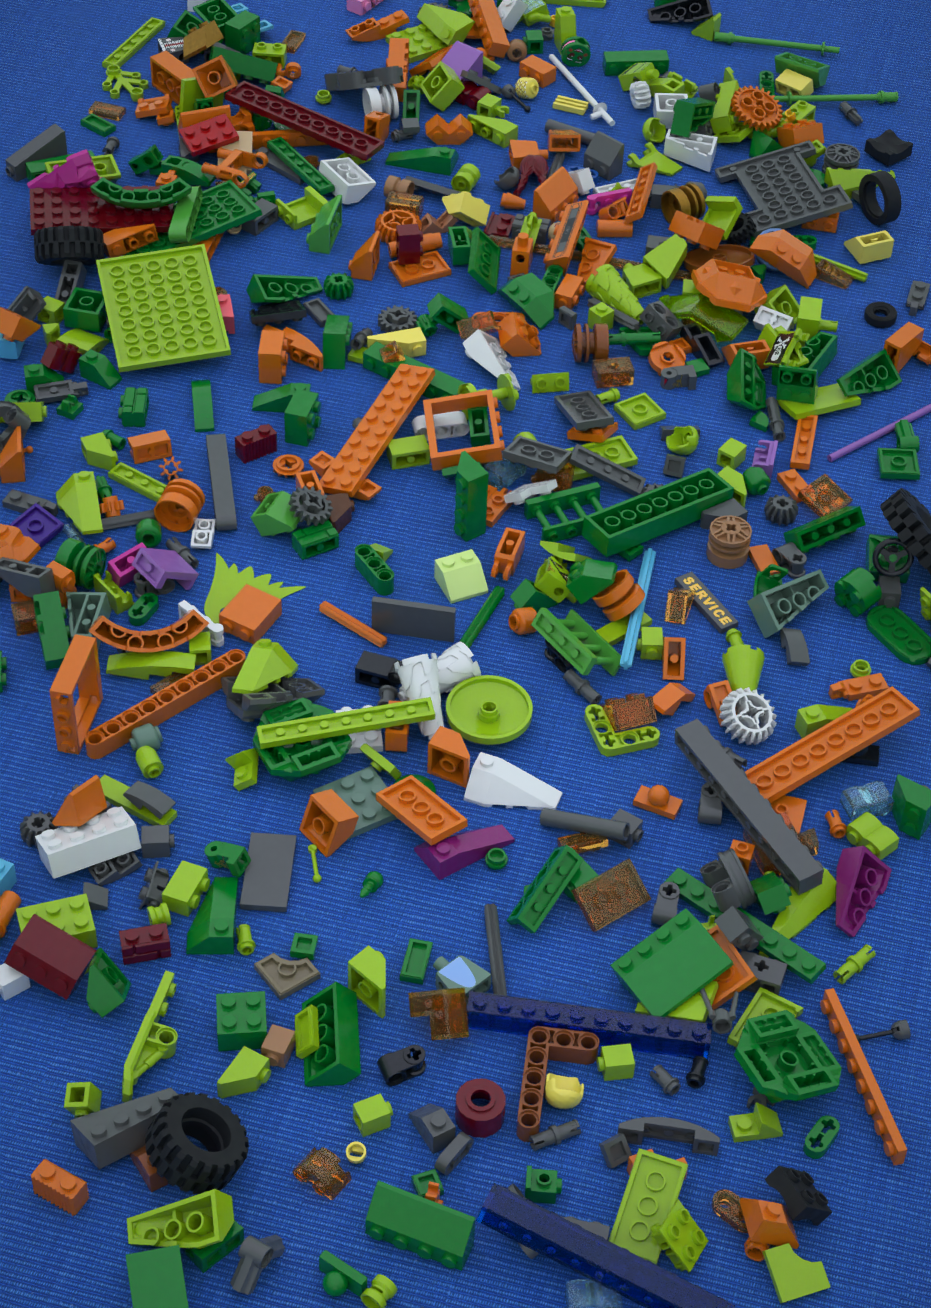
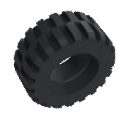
(71, 243)
(184, 1162)

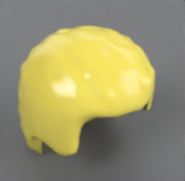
(563, 1091)

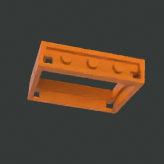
(459, 402)
(81, 668)

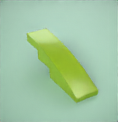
(155, 663)

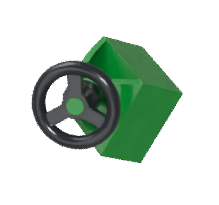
(888, 557)

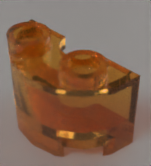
(323, 1171)

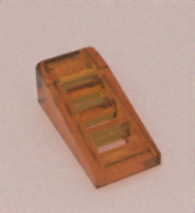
(832, 274)

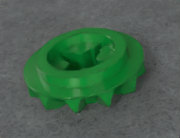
(17, 395)

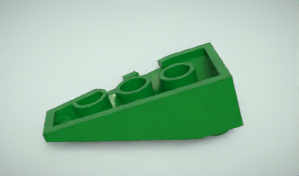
(281, 288)
(216, 920)

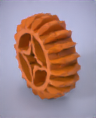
(387, 223)

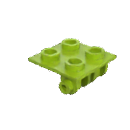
(680, 1237)

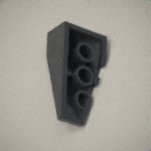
(681, 11)

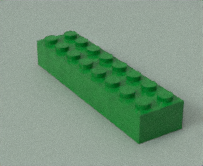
(655, 512)

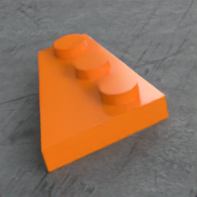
(593, 256)

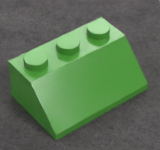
(803, 66)
(326, 226)

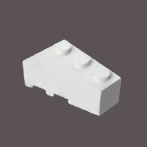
(696, 150)

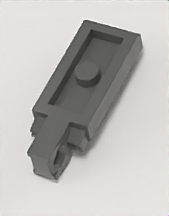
(917, 296)
(59, 390)
(22, 501)

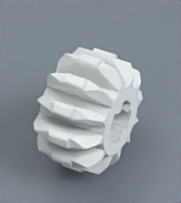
(640, 95)

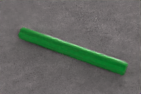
(482, 616)

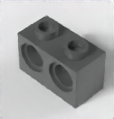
(661, 319)

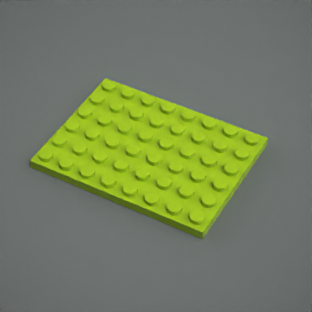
(162, 308)

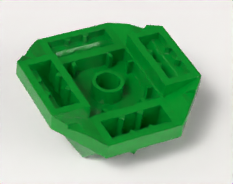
(301, 758)
(786, 1058)

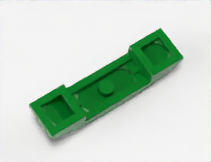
(202, 405)

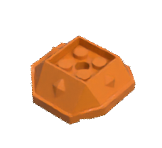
(729, 285)

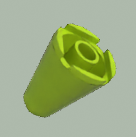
(743, 666)

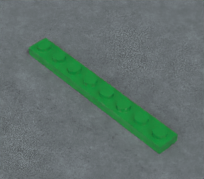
(773, 944)

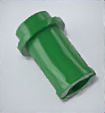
(116, 440)

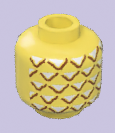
(526, 88)

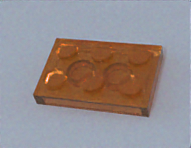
(611, 895)

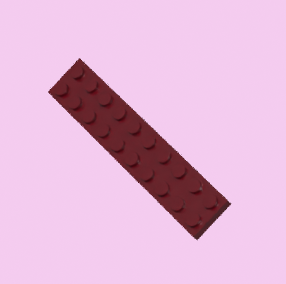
(304, 120)

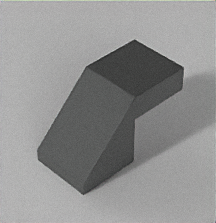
(409, 125)

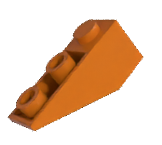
(124, 240)

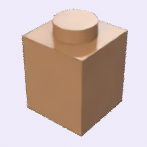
(278, 1045)

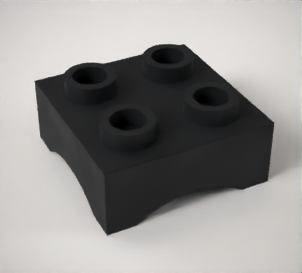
(888, 148)
(799, 1194)

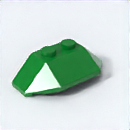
(530, 298)
(746, 382)

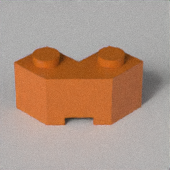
(449, 133)

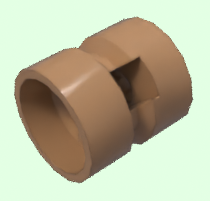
(397, 185)

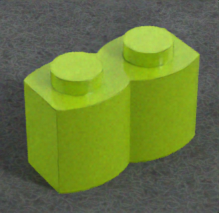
(873, 835)

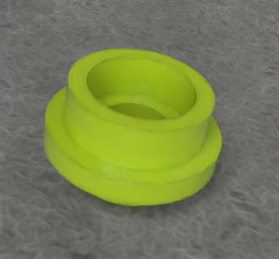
(323, 97)
(860, 668)

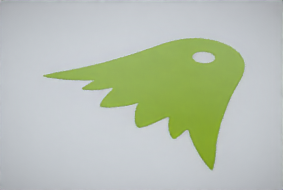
(229, 582)

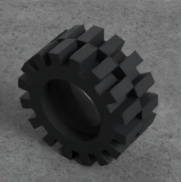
(742, 230)

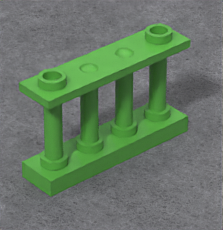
(577, 641)

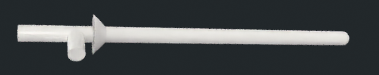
(599, 109)

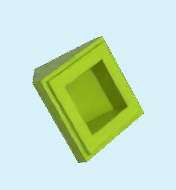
(51, 332)

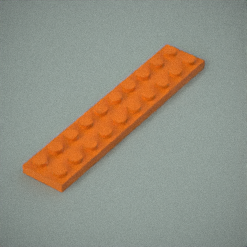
(376, 429)
(832, 744)

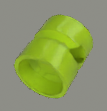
(466, 178)

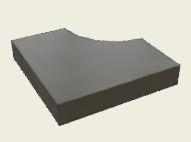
(286, 976)

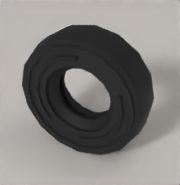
(877, 321)

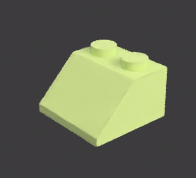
(460, 576)

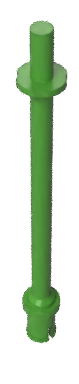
(731, 38)
(880, 97)

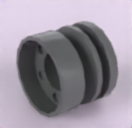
(841, 156)

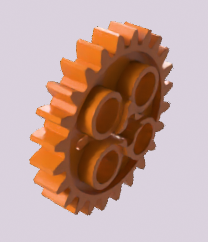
(756, 108)

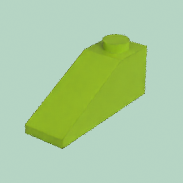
(816, 716)

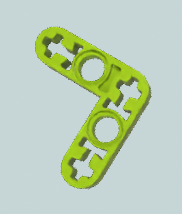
(616, 740)

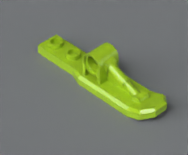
(148, 1044)

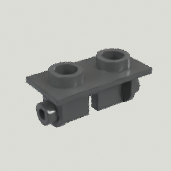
(154, 879)

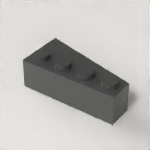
(117, 1129)

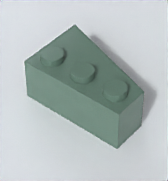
(85, 609)

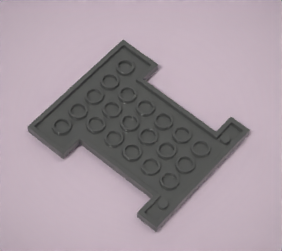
(784, 188)

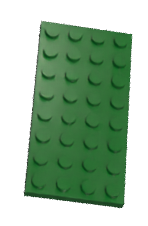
(220, 210)

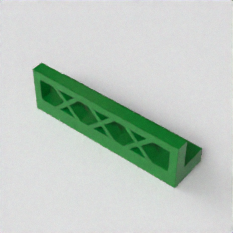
(545, 888)

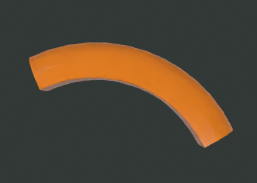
(149, 641)

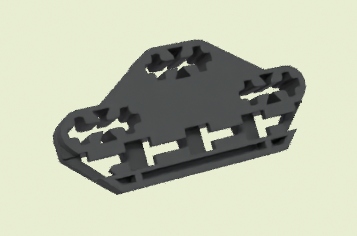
(362, 79)

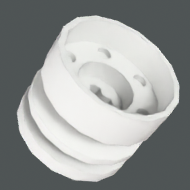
(382, 101)

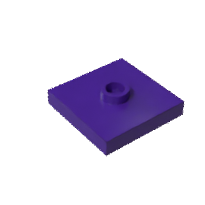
(38, 524)

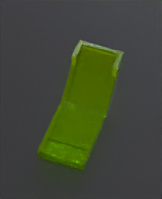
(721, 321)

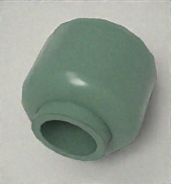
(146, 736)

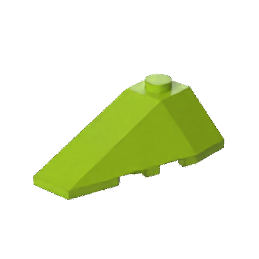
(264, 665)

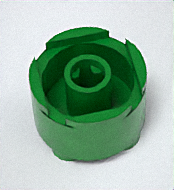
(857, 591)

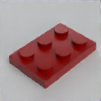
(208, 135)

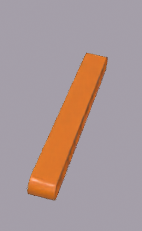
(163, 704)

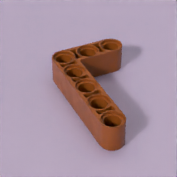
(549, 1049)

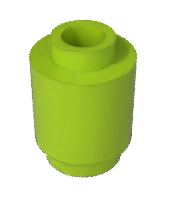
(149, 762)

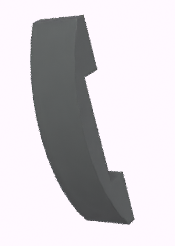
(672, 1130)

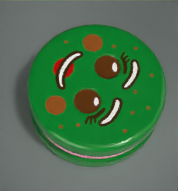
(575, 51)

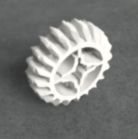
(748, 705)

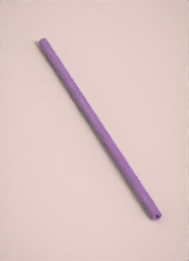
(877, 434)

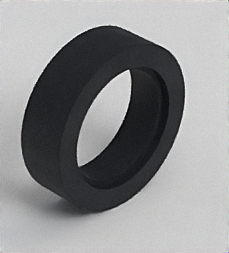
(890, 193)

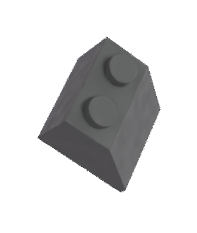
(604, 156)

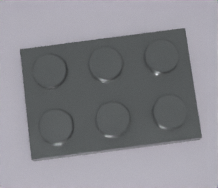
(537, 454)

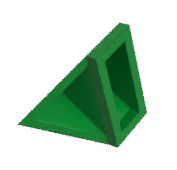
(762, 144)

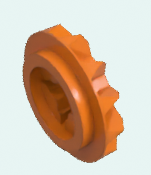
(294, 462)

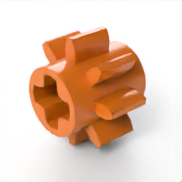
(167, 464)
(111, 506)

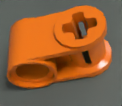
(617, 210)

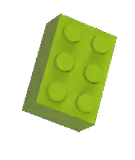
(68, 914)

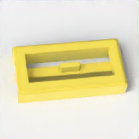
(570, 105)

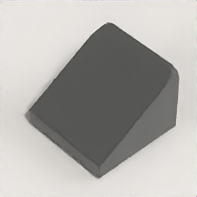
(96, 896)

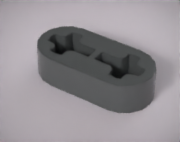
(454, 1153)

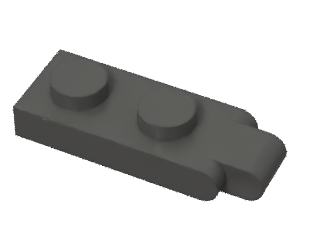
(484, 81)

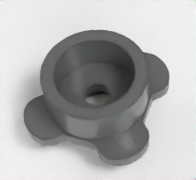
(547, 33)

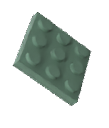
(359, 793)

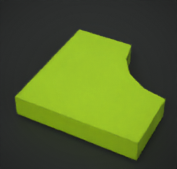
(793, 1275)

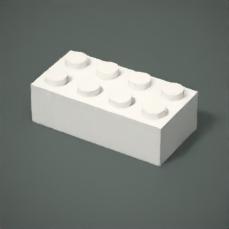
(94, 842)

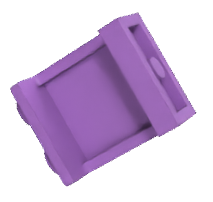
(161, 564)

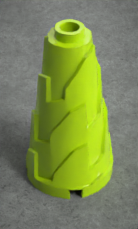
(613, 291)

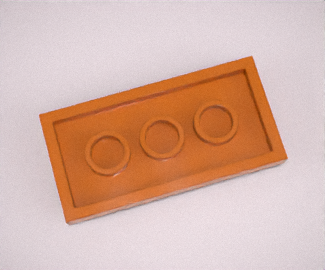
(421, 810)

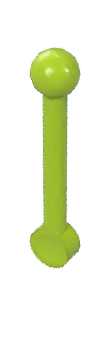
(312, 849)

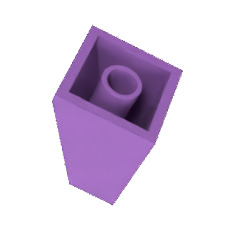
(464, 57)

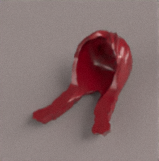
(528, 165)

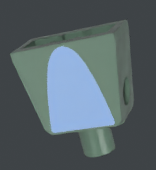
(461, 974)

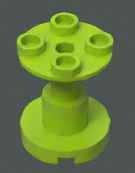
(505, 392)

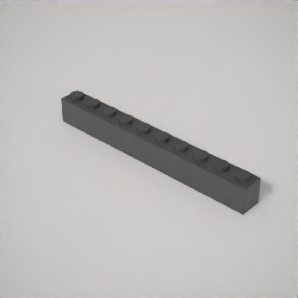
(749, 807)

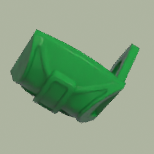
(765, 581)

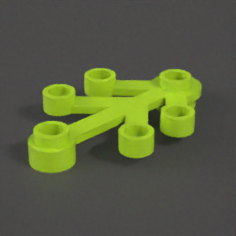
(114, 72)

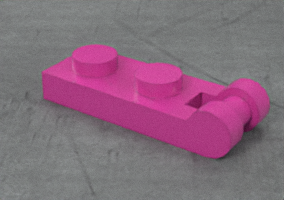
(606, 198)

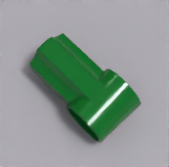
(905, 436)

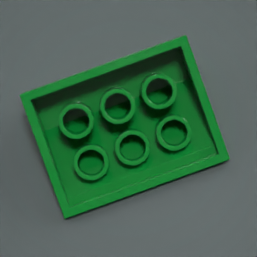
(671, 965)

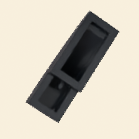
(702, 344)

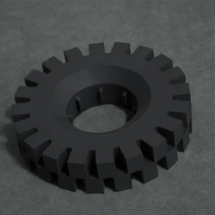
(911, 524)

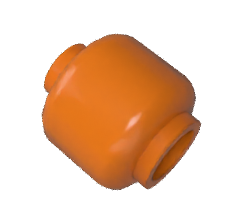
(521, 620)

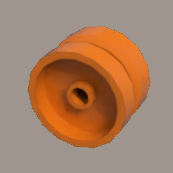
(620, 597)

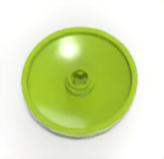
(489, 709)

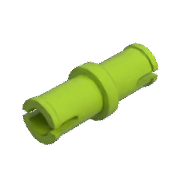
(854, 964)

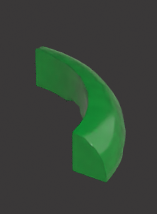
(141, 198)

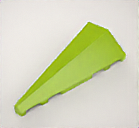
(848, 179)
(805, 908)

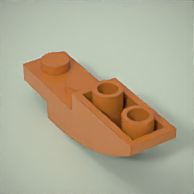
(375, 30)
(301, 348)

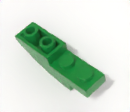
(185, 169)

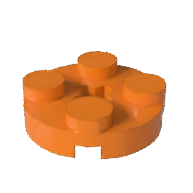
(661, 349)

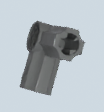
(254, 1257)

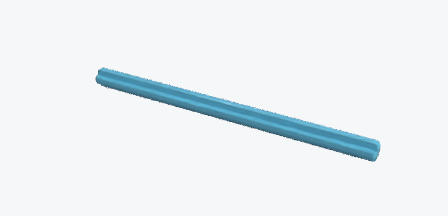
(636, 615)

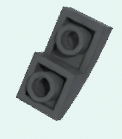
(795, 647)
(153, 799)
(115, 868)

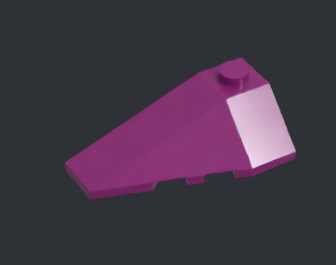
(462, 849)

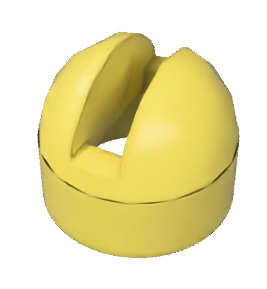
(356, 1148)

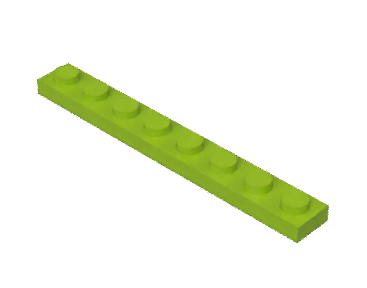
(345, 722)

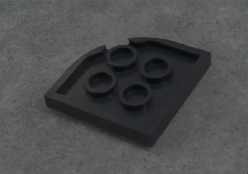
(277, 313)

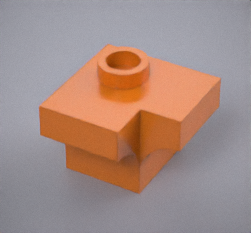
(243, 120)

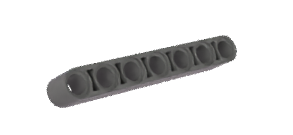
(221, 482)

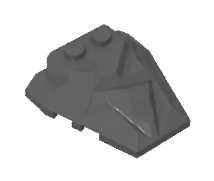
(254, 704)

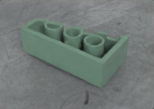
(781, 604)

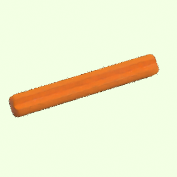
(353, 624)

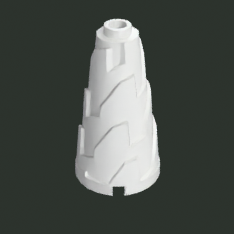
(453, 668)
(421, 680)

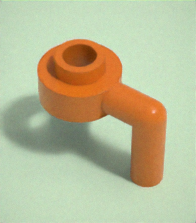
(290, 67)

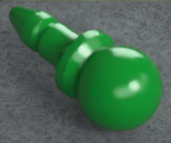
(371, 883)

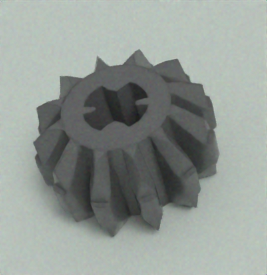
(781, 510)
(35, 826)

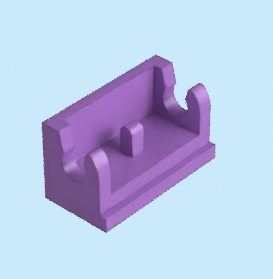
(765, 457)

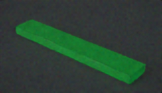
(300, 166)

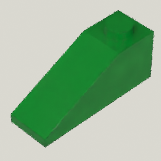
(278, 398)

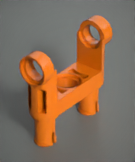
(233, 161)

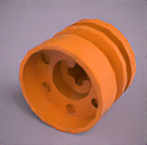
(179, 505)

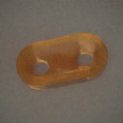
(732, 1214)

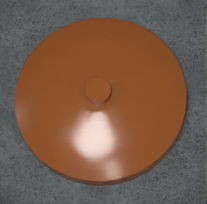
(725, 252)

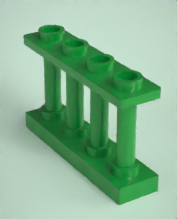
(561, 501)

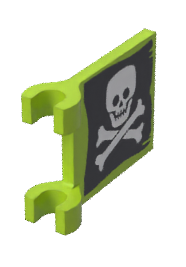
(783, 347)

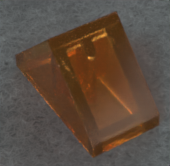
(678, 604)

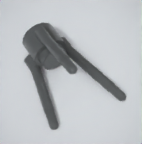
(721, 1017)

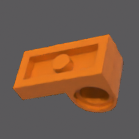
(714, 696)

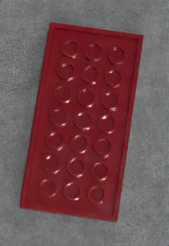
(82, 208)

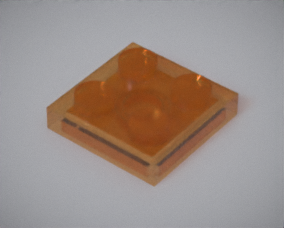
(824, 496)

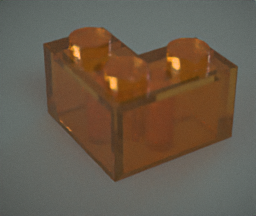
(445, 1010)

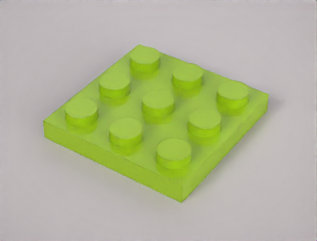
(421, 42)

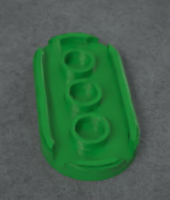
(899, 634)

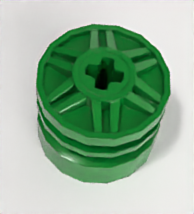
(82, 560)

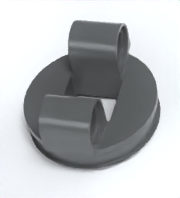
(13, 417)
(728, 881)

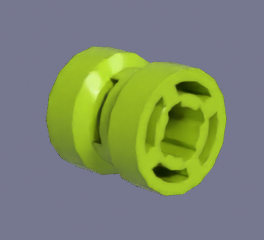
(379, 1292)

